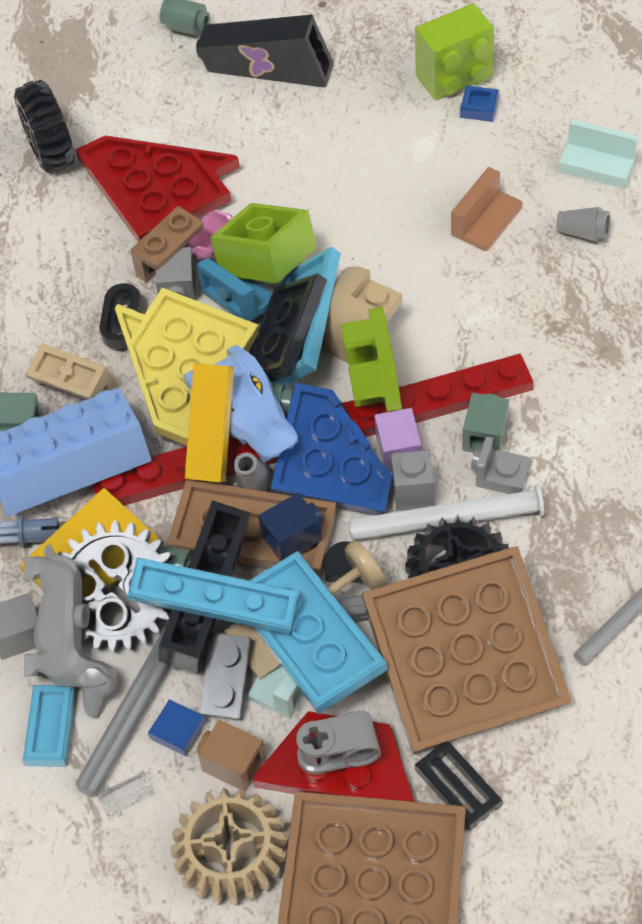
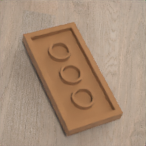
(255, 551)

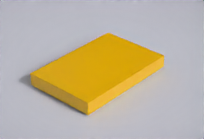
(100, 509)

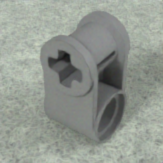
(341, 743)

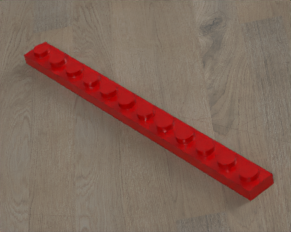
(426, 398)

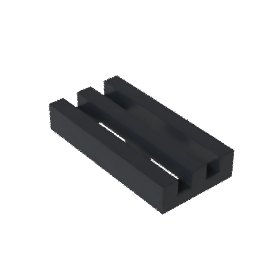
(480, 811)

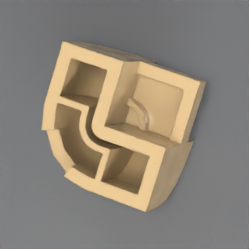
(350, 302)

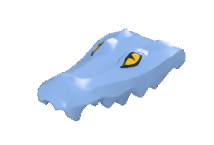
(254, 407)

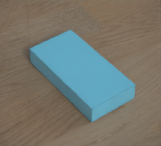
(49, 726)

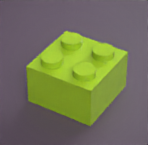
(454, 51)
(264, 242)

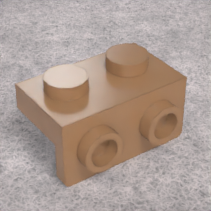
(164, 242)

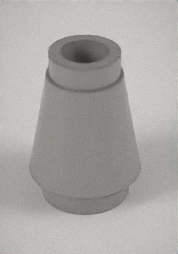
(585, 223)
(252, 472)

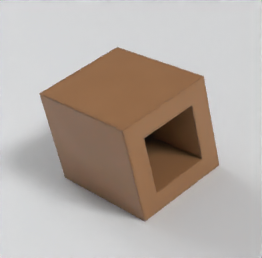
(230, 754)

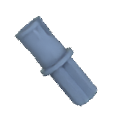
(26, 531)

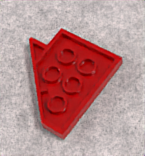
(153, 179)

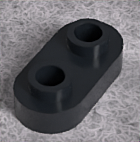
(109, 325)

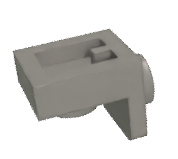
(499, 469)

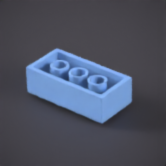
(69, 450)

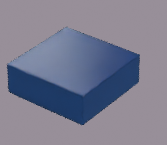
(479, 103)
(177, 727)

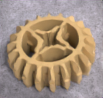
(245, 845)

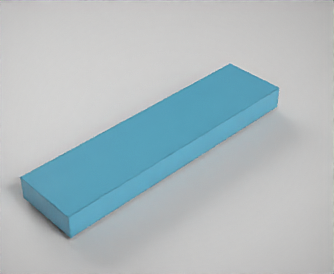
(212, 595)

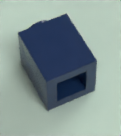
(291, 526)

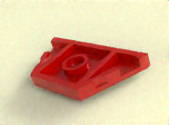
(377, 780)

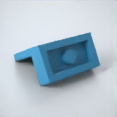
(238, 296)

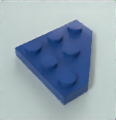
(332, 456)

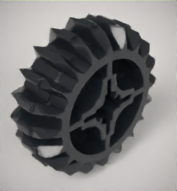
(44, 126)
(459, 540)

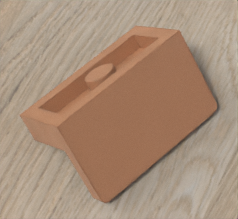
(484, 212)

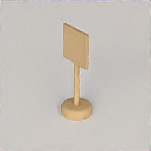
(364, 567)

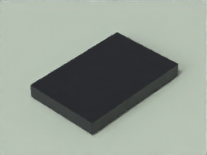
(287, 325)

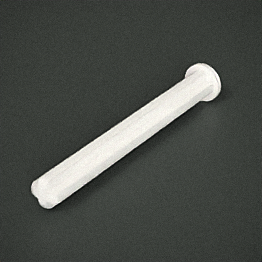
(417, 519)

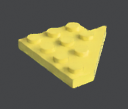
(166, 346)

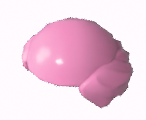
(201, 243)

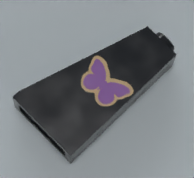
(268, 49)

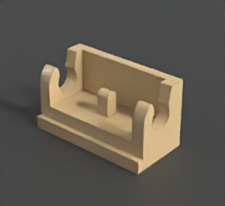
(69, 372)

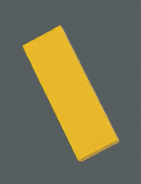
(209, 422)

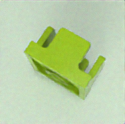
(371, 361)

